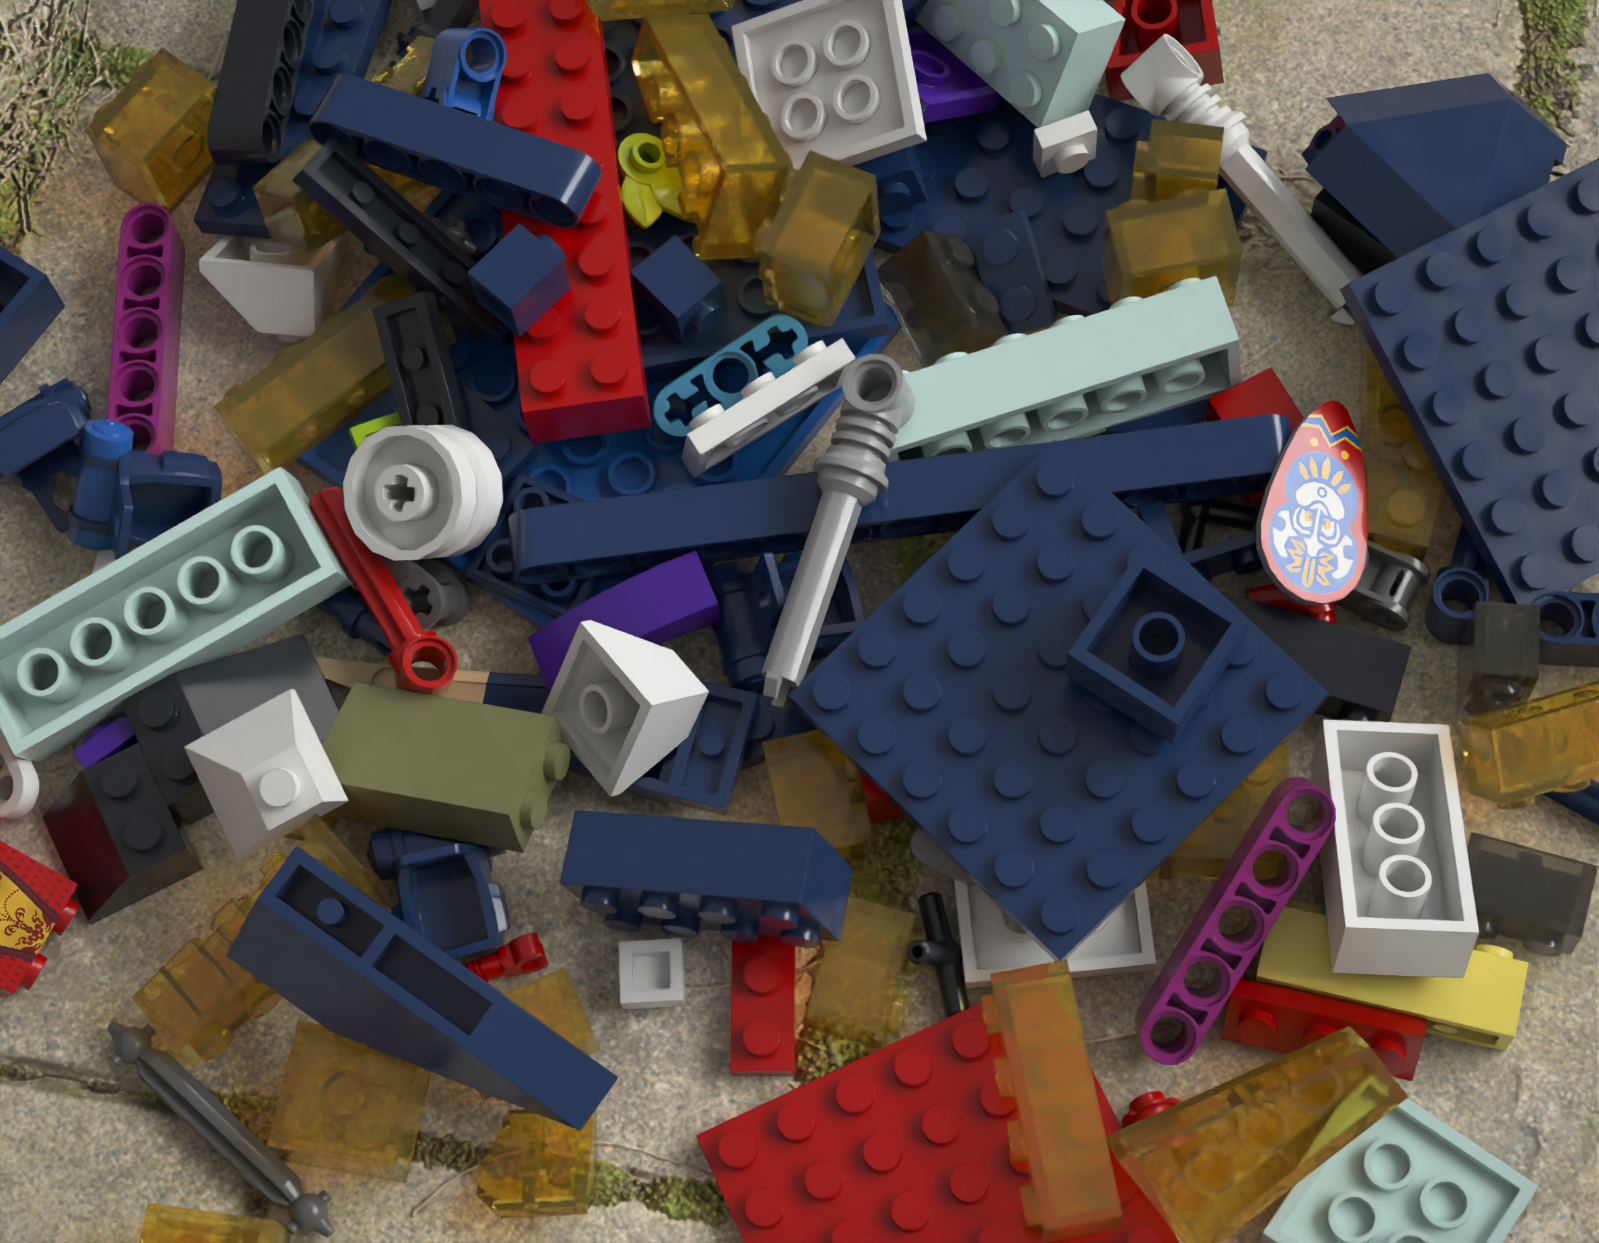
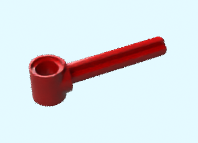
(385, 601)

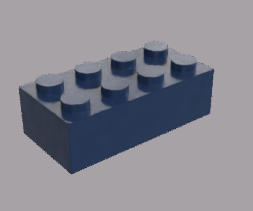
(708, 877)

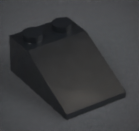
(213, 694)

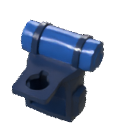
(133, 494)

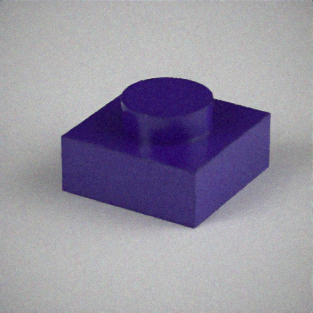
(105, 741)

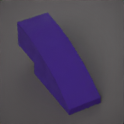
(650, 606)

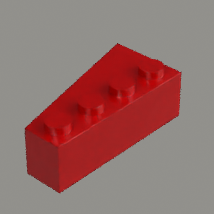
(1147, 20)

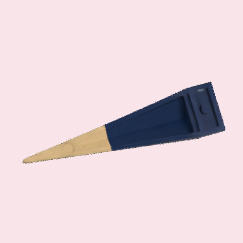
(694, 774)

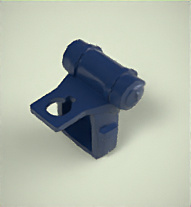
(43, 440)
(752, 608)
(443, 889)

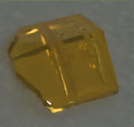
(539, 1168)

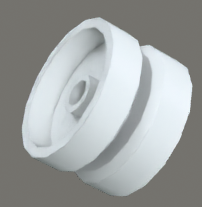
(422, 491)

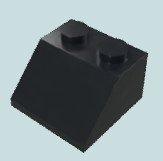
(119, 835)

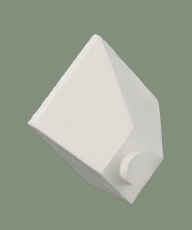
(276, 284)
(622, 703)
(266, 773)

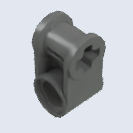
(431, 590)
(1372, 596)

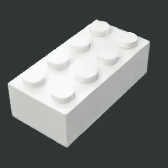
(1396, 852)

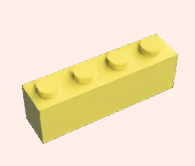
(1469, 1009)

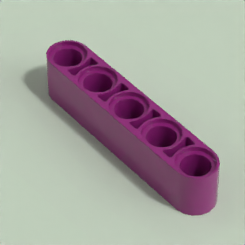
(144, 318)
(1234, 951)

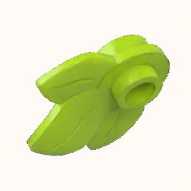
(647, 186)

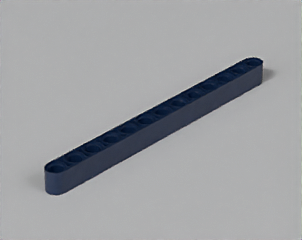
(920, 500)

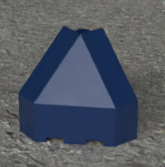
(1431, 156)

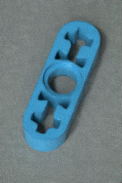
(760, 338)

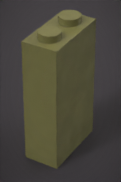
(445, 765)

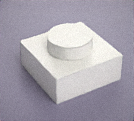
(1065, 144)
(651, 973)

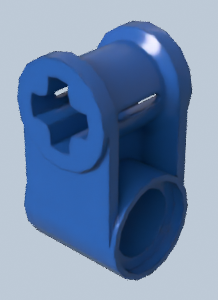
(464, 86)

